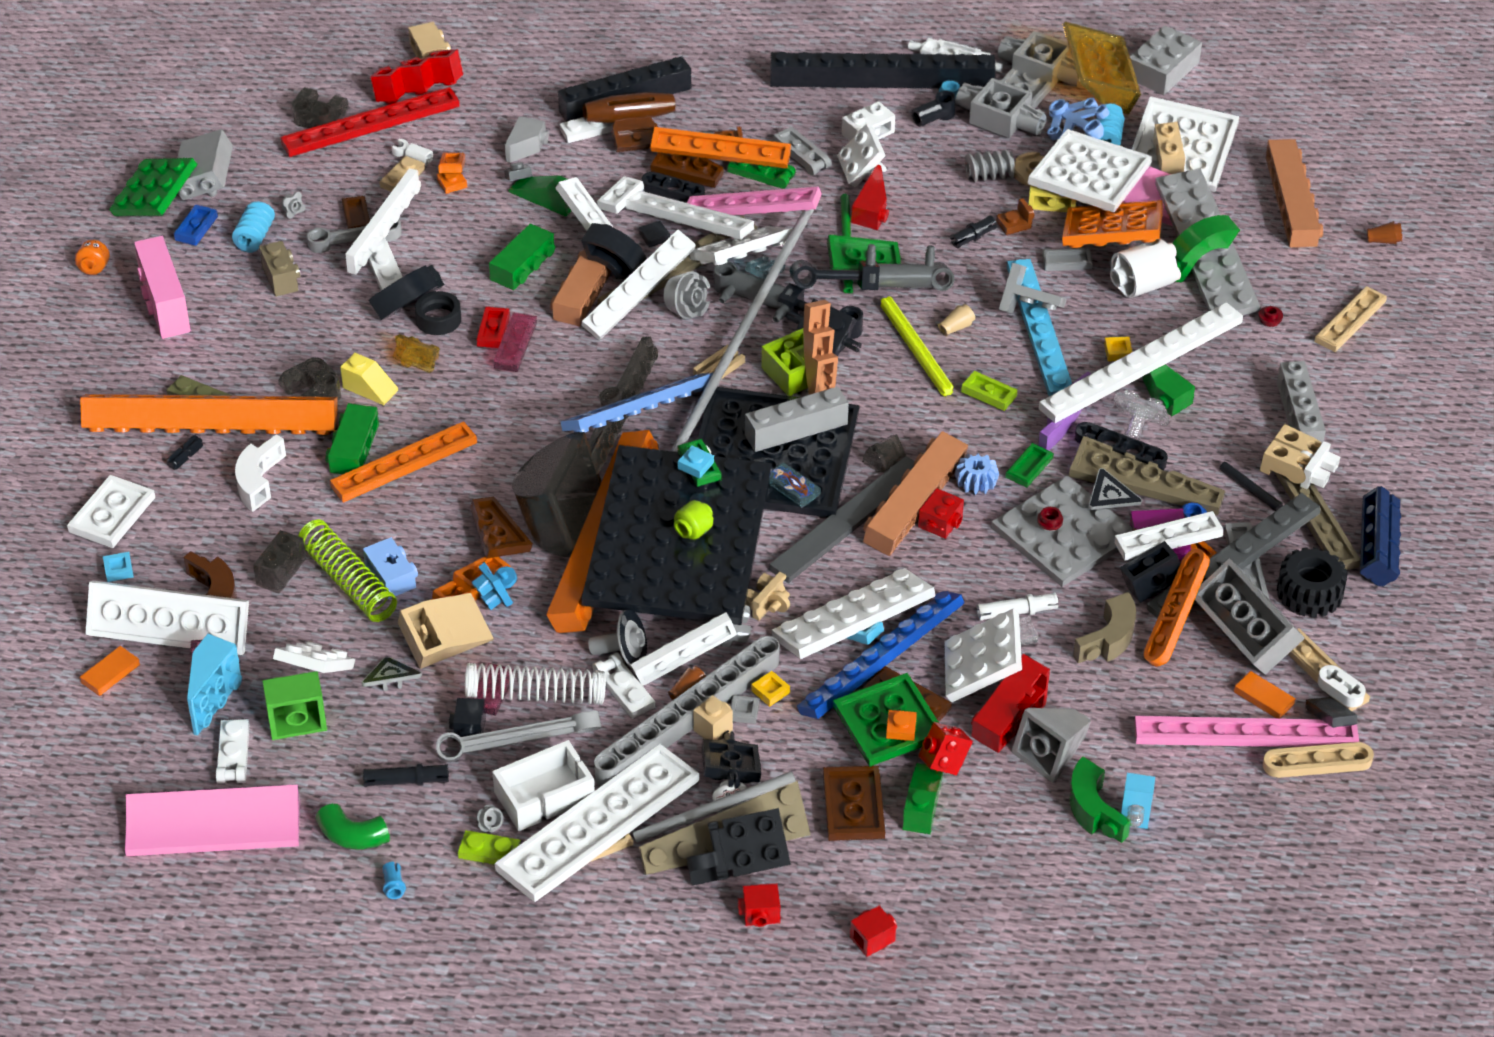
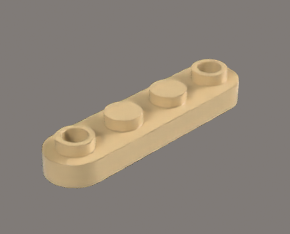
(1318, 759)

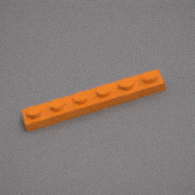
(721, 147)
(403, 461)

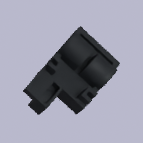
(744, 844)

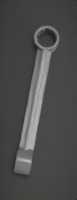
(577, 724)

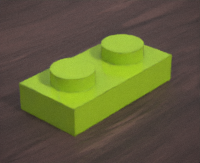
(989, 390)
(485, 847)

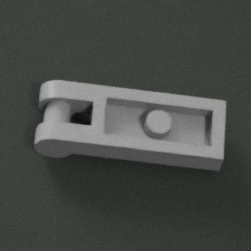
(804, 151)

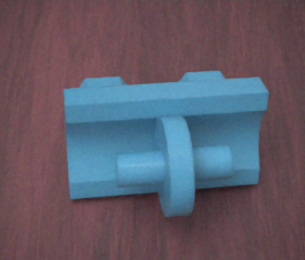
(493, 587)

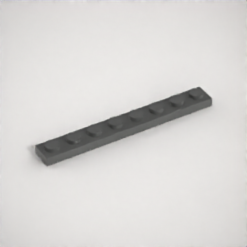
(1256, 540)

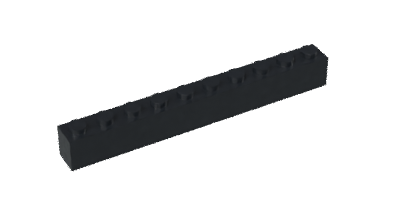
(879, 70)

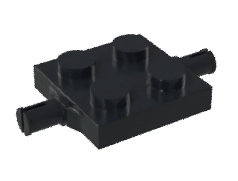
(842, 328)
(731, 760)

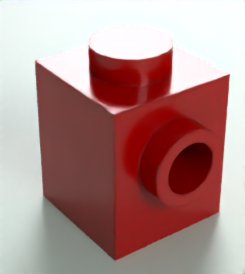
(760, 905)
(873, 930)

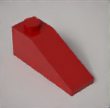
(870, 205)

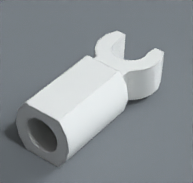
(413, 151)

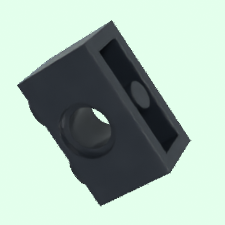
(1151, 571)

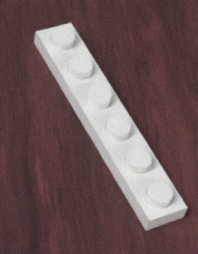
(690, 215)
(382, 221)
(638, 285)

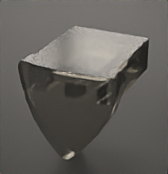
(884, 454)

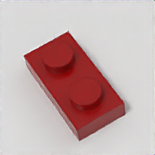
(493, 327)

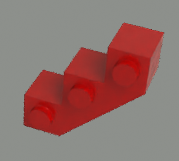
(417, 75)

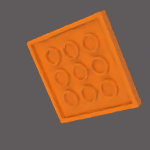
(1098, 227)

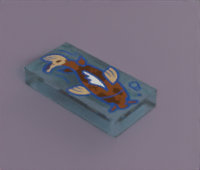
(794, 485)

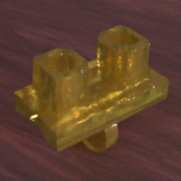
(415, 353)

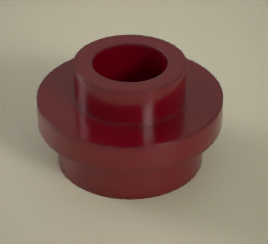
(1270, 316)
(1050, 518)

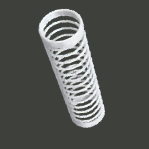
(472, 680)

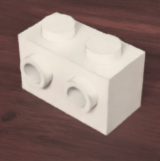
(875, 115)

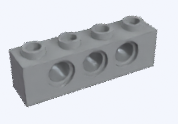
(1299, 399)

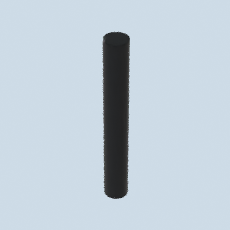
(1250, 486)

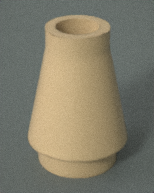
(958, 319)

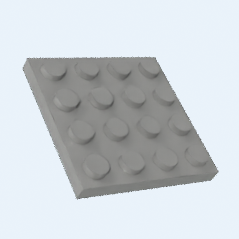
(1076, 546)

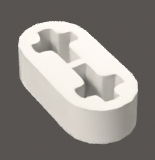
(1341, 686)

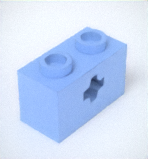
(390, 566)

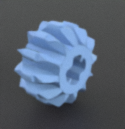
(976, 473)

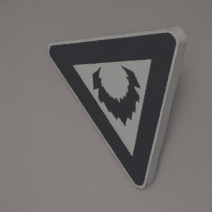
(1111, 493)
(390, 671)

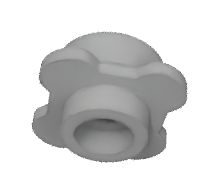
(288, 203)

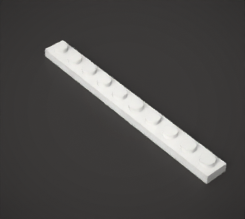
(1140, 362)

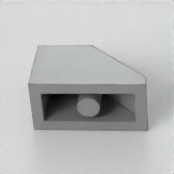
(526, 139)

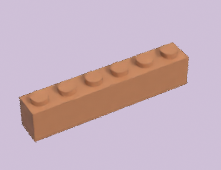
(1293, 193)
(901, 510)

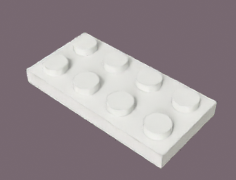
(738, 248)

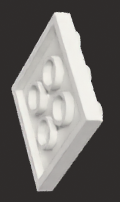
(982, 655)

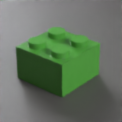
(295, 705)

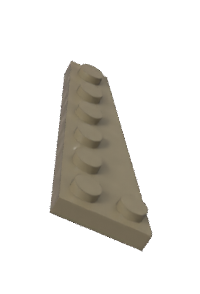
(1142, 477)
(695, 839)

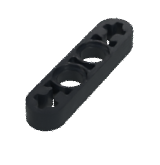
(1122, 443)

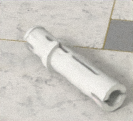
(1028, 604)

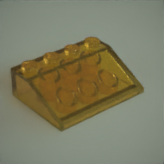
(1103, 65)

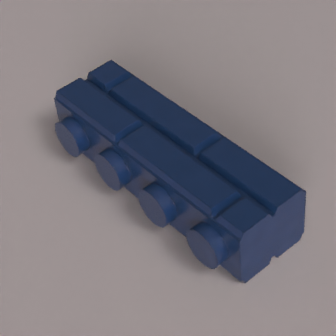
(1380, 536)

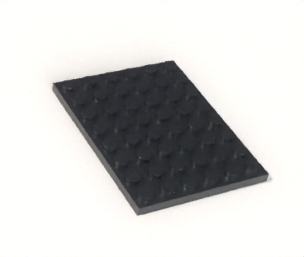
(651, 568)

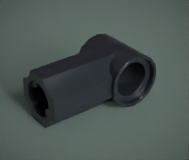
(941, 108)

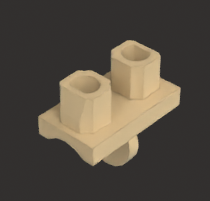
(771, 598)

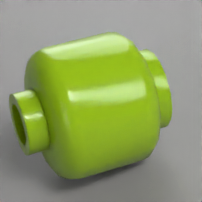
(693, 519)

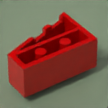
(1002, 713)

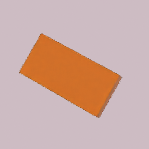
(451, 163)
(109, 670)
(1264, 695)

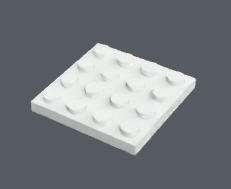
(1203, 133)
(1090, 170)

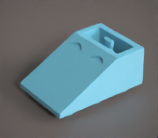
(212, 679)

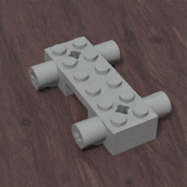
(1012, 102)

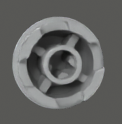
(687, 295)

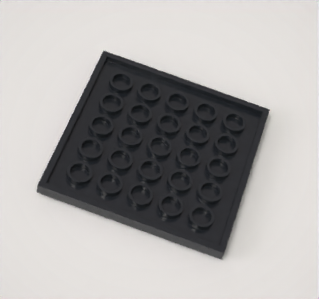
(817, 457)

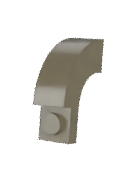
(1115, 637)

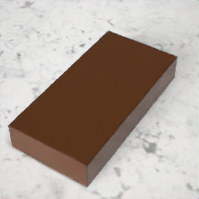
(355, 212)

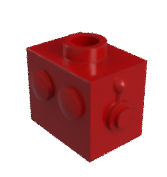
(941, 513)
(945, 748)

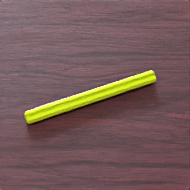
(917, 346)

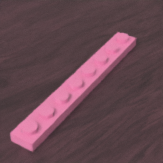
(1240, 731)

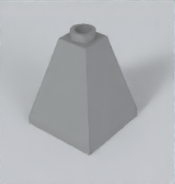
(1049, 739)

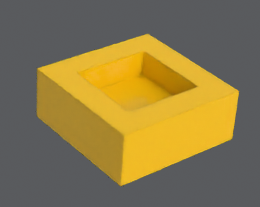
(1117, 347)
(770, 688)

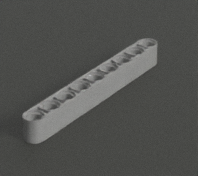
(677, 717)

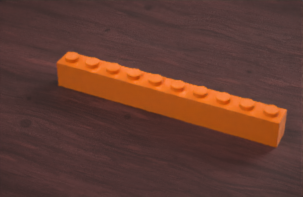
(209, 412)
(566, 607)

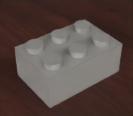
(1165, 59)

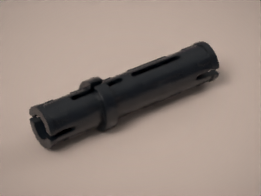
(406, 775)

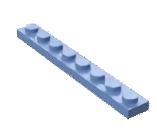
(633, 405)

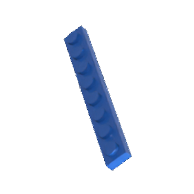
(880, 654)

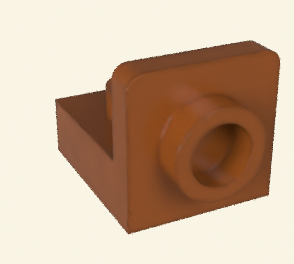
(1017, 219)

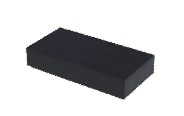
(1331, 712)

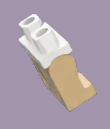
(1299, 458)

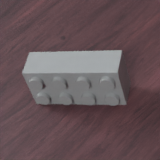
(1247, 616)

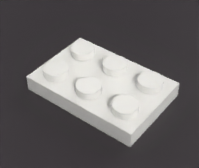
(111, 511)
(314, 658)

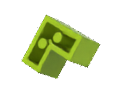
(785, 362)

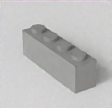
(796, 419)

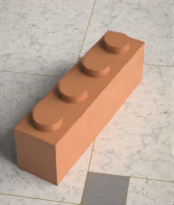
(579, 290)

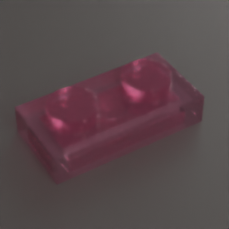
(493, 705)

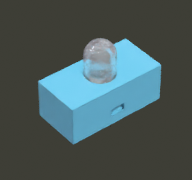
(1138, 799)

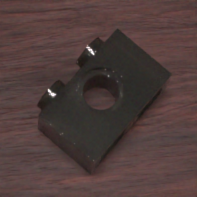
(279, 561)

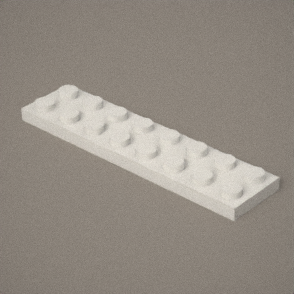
(596, 822)

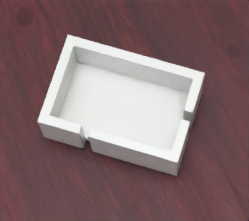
(542, 785)

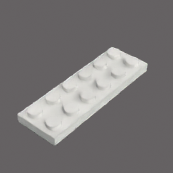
(853, 613)
(163, 615)

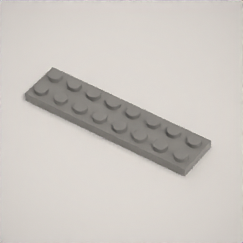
(1219, 271)

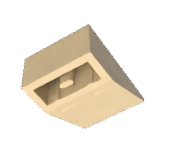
(443, 628)

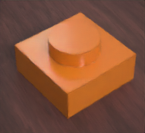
(451, 181)
(901, 725)

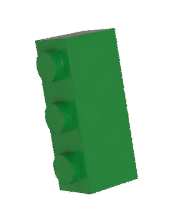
(522, 257)
(353, 438)

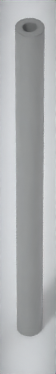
(714, 806)

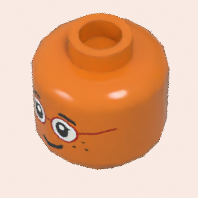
(92, 257)

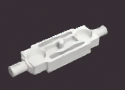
(940, 46)

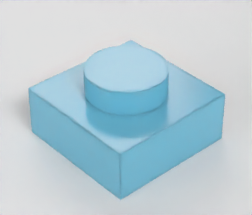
(695, 462)
(118, 566)
(869, 634)

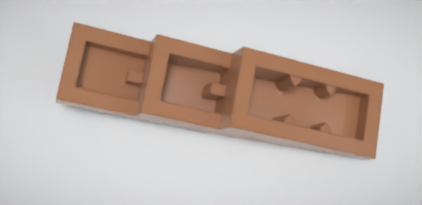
(818, 347)

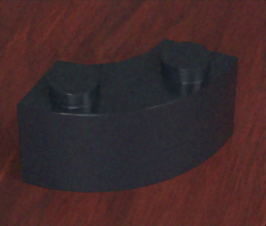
(613, 249)

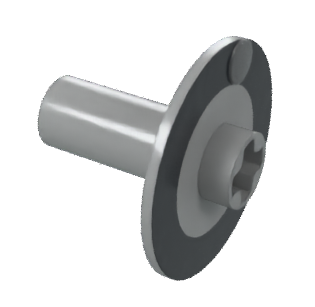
(628, 639)

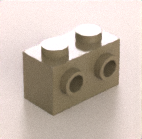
(279, 268)

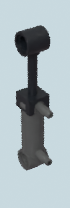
(874, 275)
(731, 281)

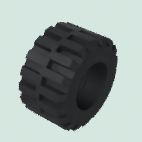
(1312, 582)

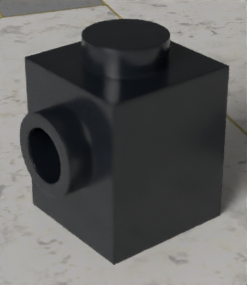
(468, 717)

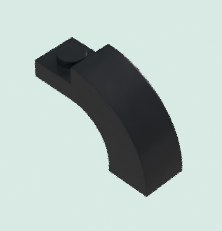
(406, 291)

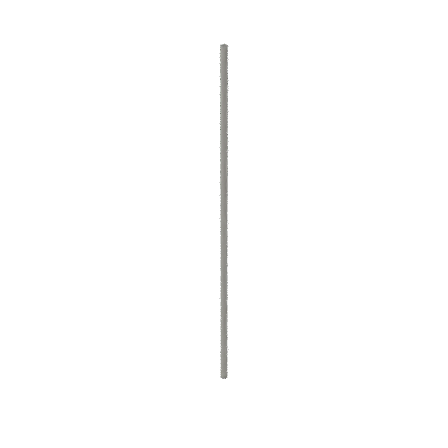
(742, 330)

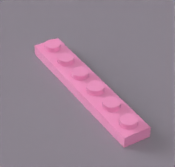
(760, 201)

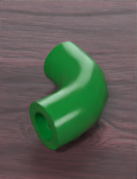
(351, 833)

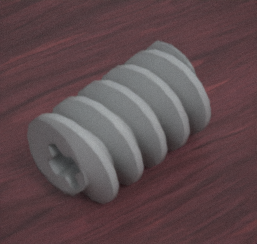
(989, 164)

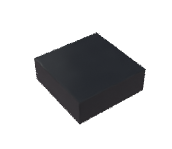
(654, 233)

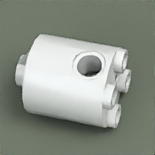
(1144, 268)

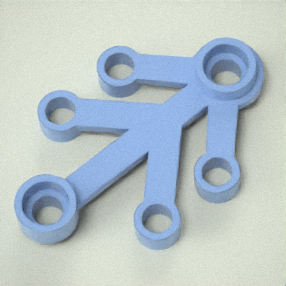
(1063, 110)

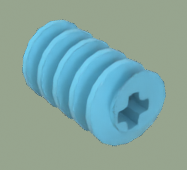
(1113, 125)
(253, 226)

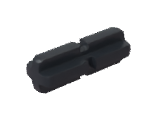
(180, 456)

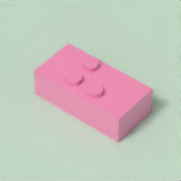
(161, 287)

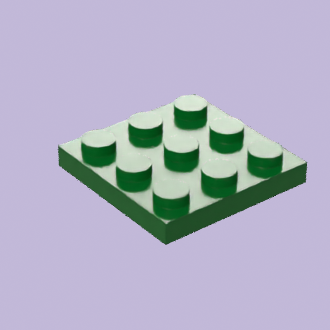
(153, 187)
(867, 713)

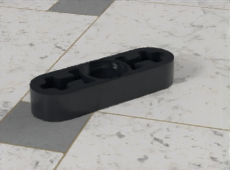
(659, 183)

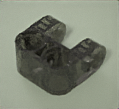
(312, 113)
(312, 374)

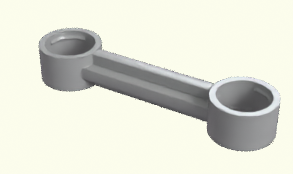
(343, 236)

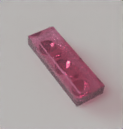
(515, 342)

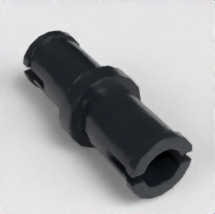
(973, 231)

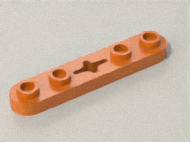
(1176, 607)

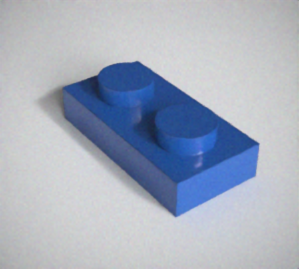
(195, 225)

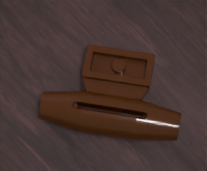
(631, 117)

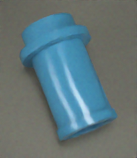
(393, 886)

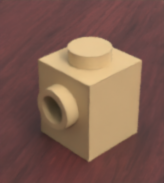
(713, 719)

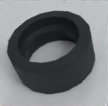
(438, 325)

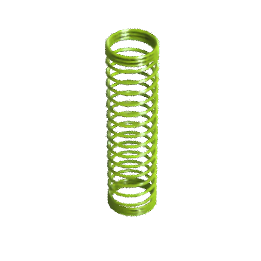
(381, 616)

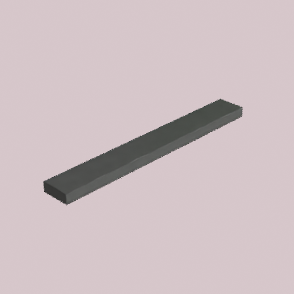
(839, 526)

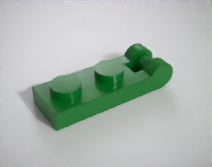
(766, 174)

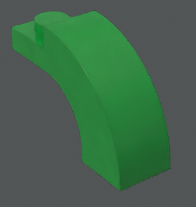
(1201, 238)
(1087, 805)

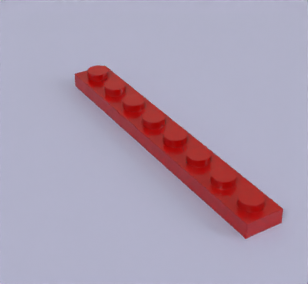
(369, 122)

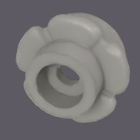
(496, 818)

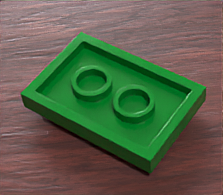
(847, 251)

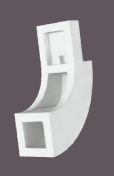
(250, 467)

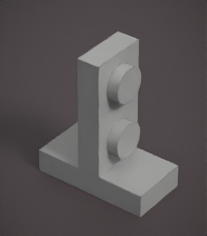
(1014, 288)

